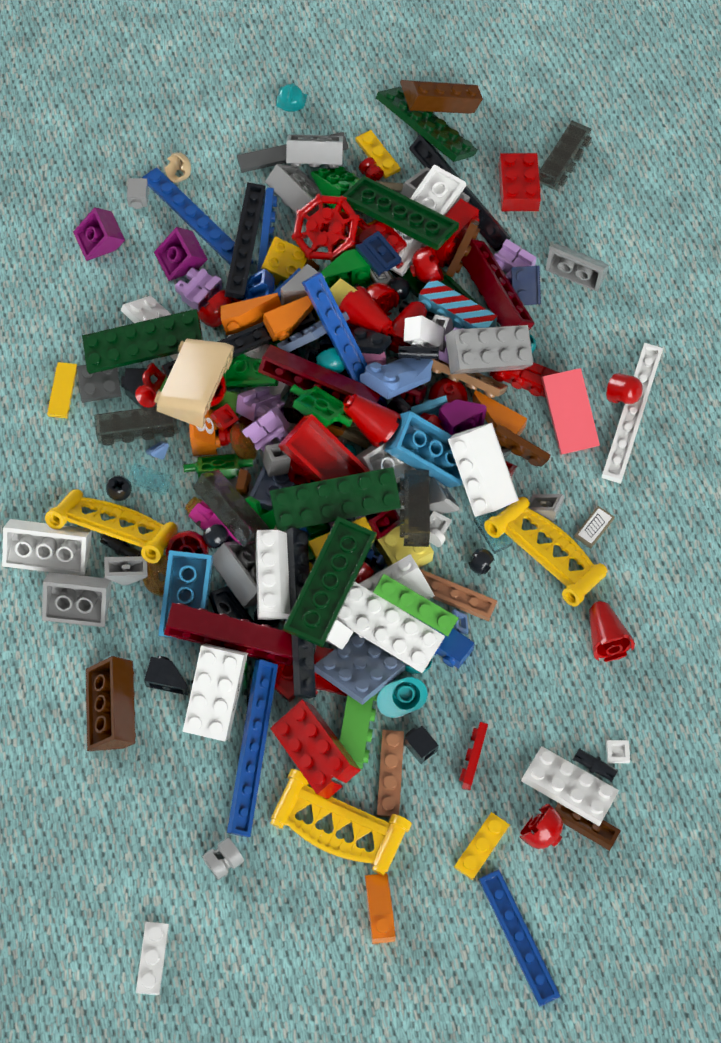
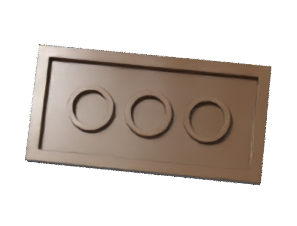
(473, 380)

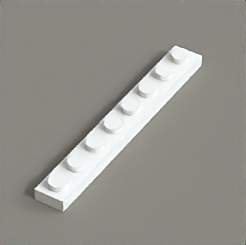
(631, 416)

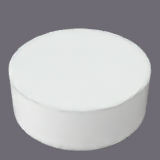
(436, 537)

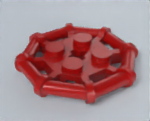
(318, 220)

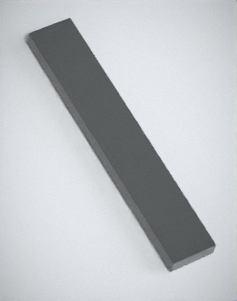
(270, 156)

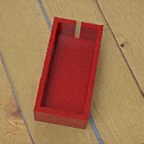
(319, 451)
(315, 749)

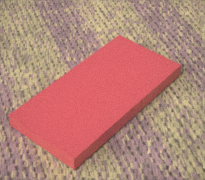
(570, 411)

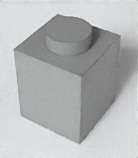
(137, 192)
(275, 460)

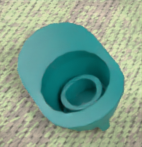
(291, 98)
(402, 697)

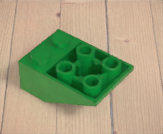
(334, 182)
(350, 268)

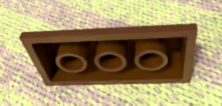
(441, 96)
(110, 704)

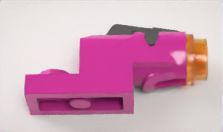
(203, 515)

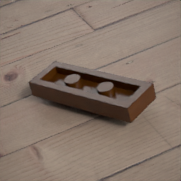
(464, 248)
(521, 447)
(604, 835)

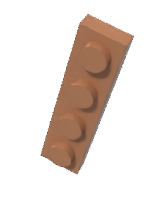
(460, 596)
(390, 773)

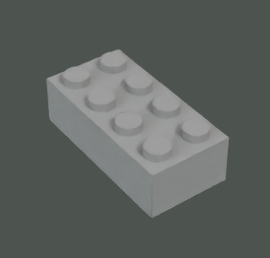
(489, 349)

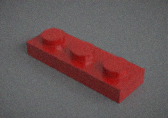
(473, 755)

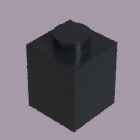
(420, 744)

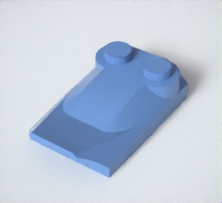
(397, 376)

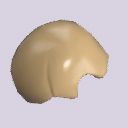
(178, 162)

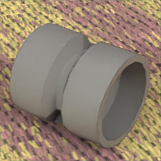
(223, 858)

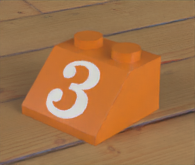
(204, 439)

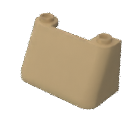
(194, 380)

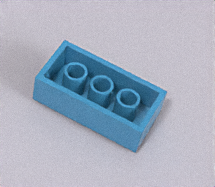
(424, 448)
(186, 582)

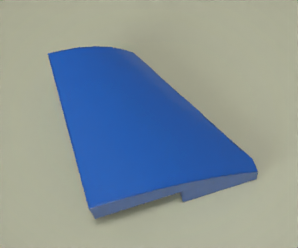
(259, 285)

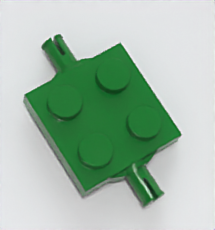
(321, 405)
(227, 464)

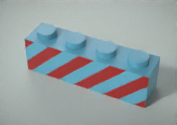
(449, 303)

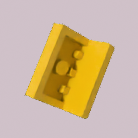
(283, 259)

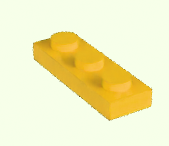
(374, 148)
(481, 846)

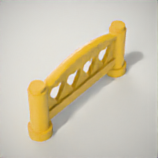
(152, 543)
(577, 582)
(386, 834)

